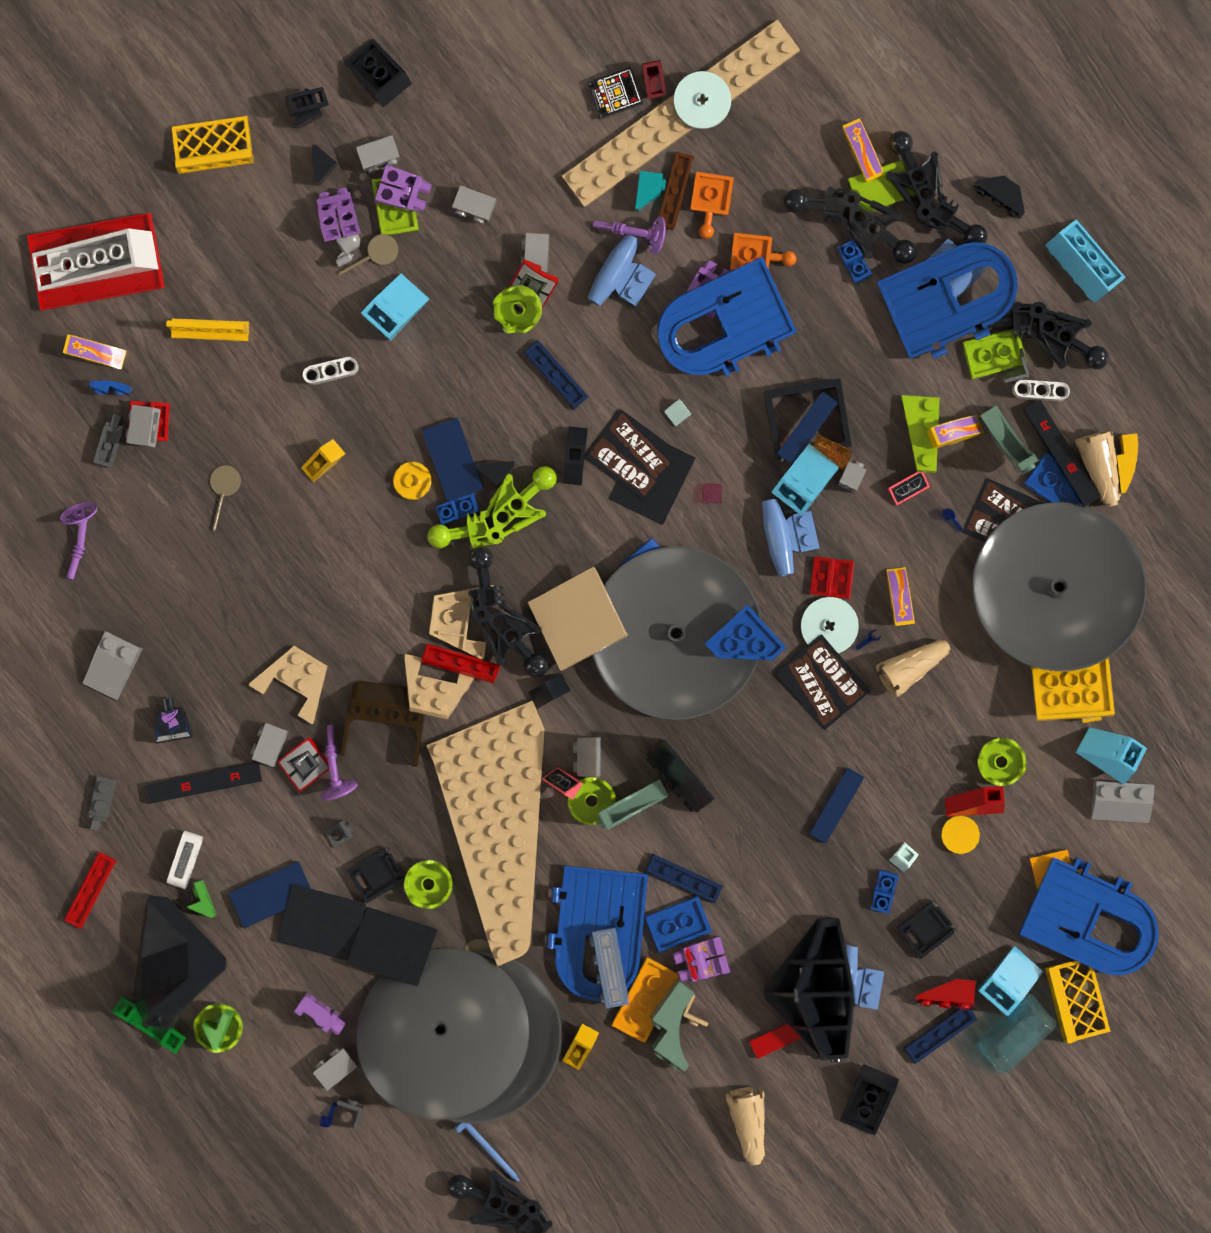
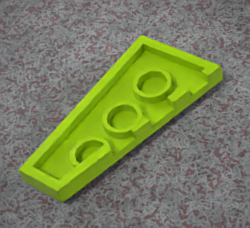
(921, 415)

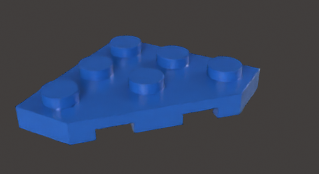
(745, 638)

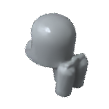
(347, 245)

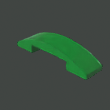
(169, 1039)

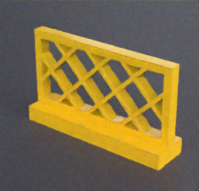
(216, 160)
(209, 329)
(1063, 1009)

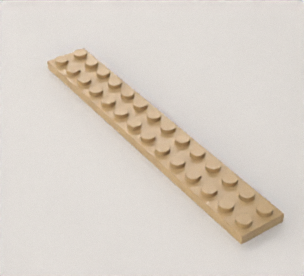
(663, 125)

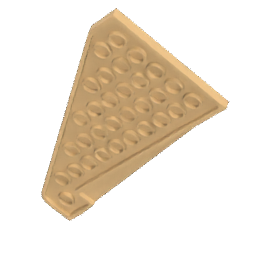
(493, 800)

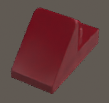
(654, 79)

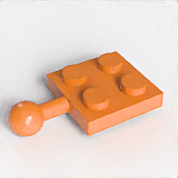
(712, 197)
(749, 247)

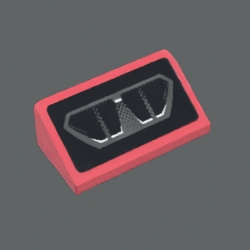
(908, 487)
(563, 782)

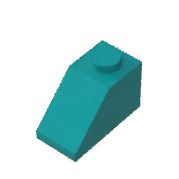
(649, 188)

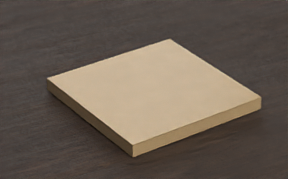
(577, 619)

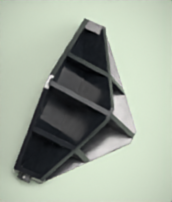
(172, 963)
(817, 990)

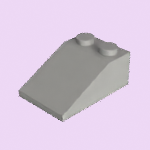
(112, 665)
(587, 757)

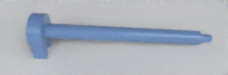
(460, 1126)

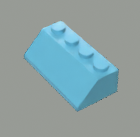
(1085, 261)

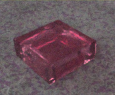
(712, 493)

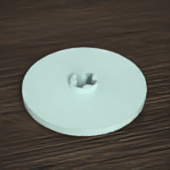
(691, 110)
(835, 611)

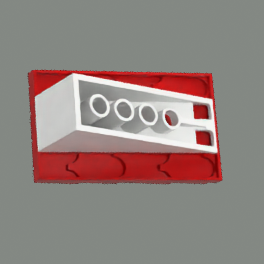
(95, 261)

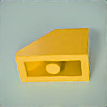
(323, 460)
(580, 1046)

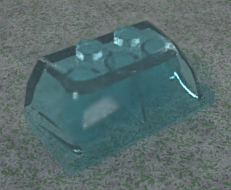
(1016, 1034)

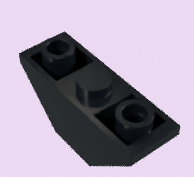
(1003, 193)
(575, 455)

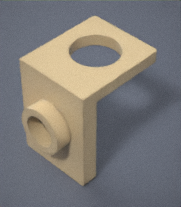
(692, 1018)

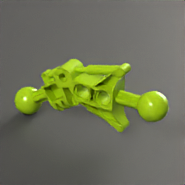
(543, 479)

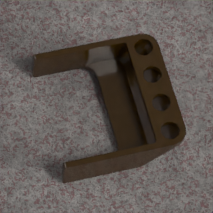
(385, 705)

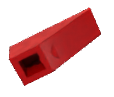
(976, 802)
(954, 993)

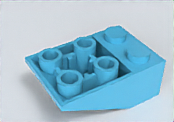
(395, 307)
(805, 479)
(1112, 753)
(1010, 981)

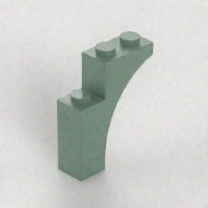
(1007, 441)
(632, 804)
(668, 1016)

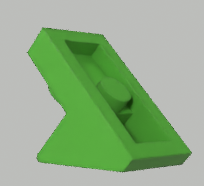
(205, 905)
(216, 1033)

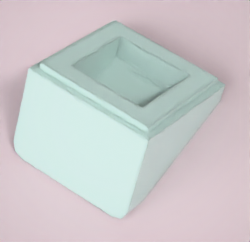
(677, 412)
(904, 857)

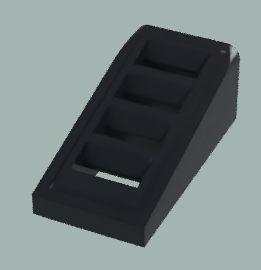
(301, 110)

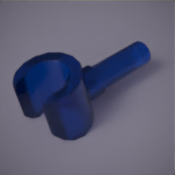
(949, 514)
(869, 639)
(327, 1121)

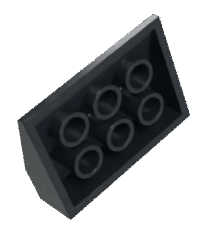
(680, 776)

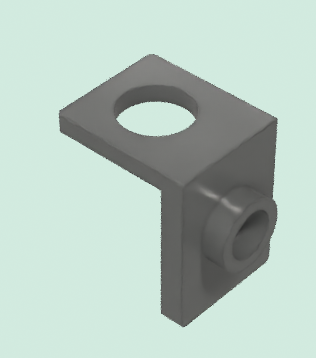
(1017, 373)
(346, 829)
(352, 1104)

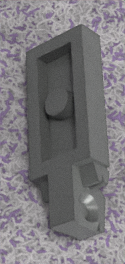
(109, 442)
(101, 801)

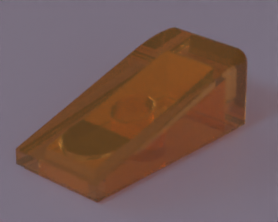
(835, 452)

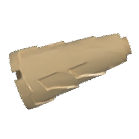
(1100, 462)
(911, 666)
(749, 1116)

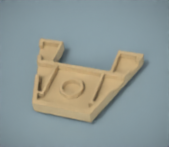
(451, 620)
(300, 673)
(432, 695)

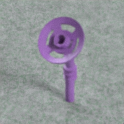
(654, 235)
(80, 518)
(337, 786)

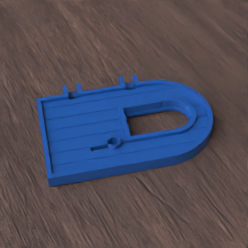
(934, 312)
(745, 319)
(1075, 904)
(592, 905)

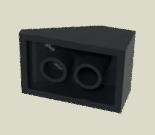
(378, 72)
(869, 1099)

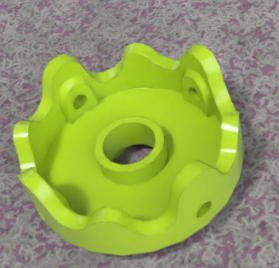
(507, 315)
(1011, 771)
(597, 788)
(414, 884)
(211, 1014)

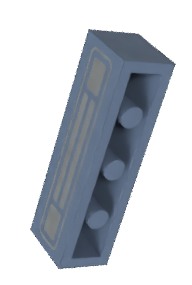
(610, 967)

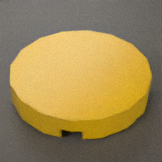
(412, 480)
(960, 834)

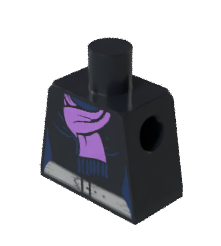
(171, 723)

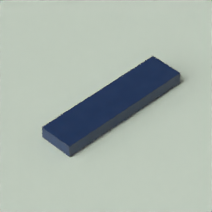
(556, 374)
(807, 428)
(836, 805)
(684, 878)
(940, 1034)

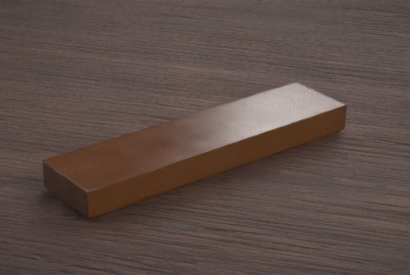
(675, 189)

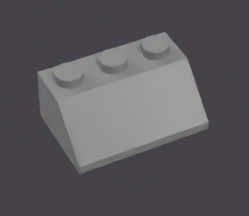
(1122, 801)

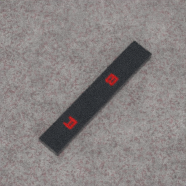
(1061, 453)
(203, 783)

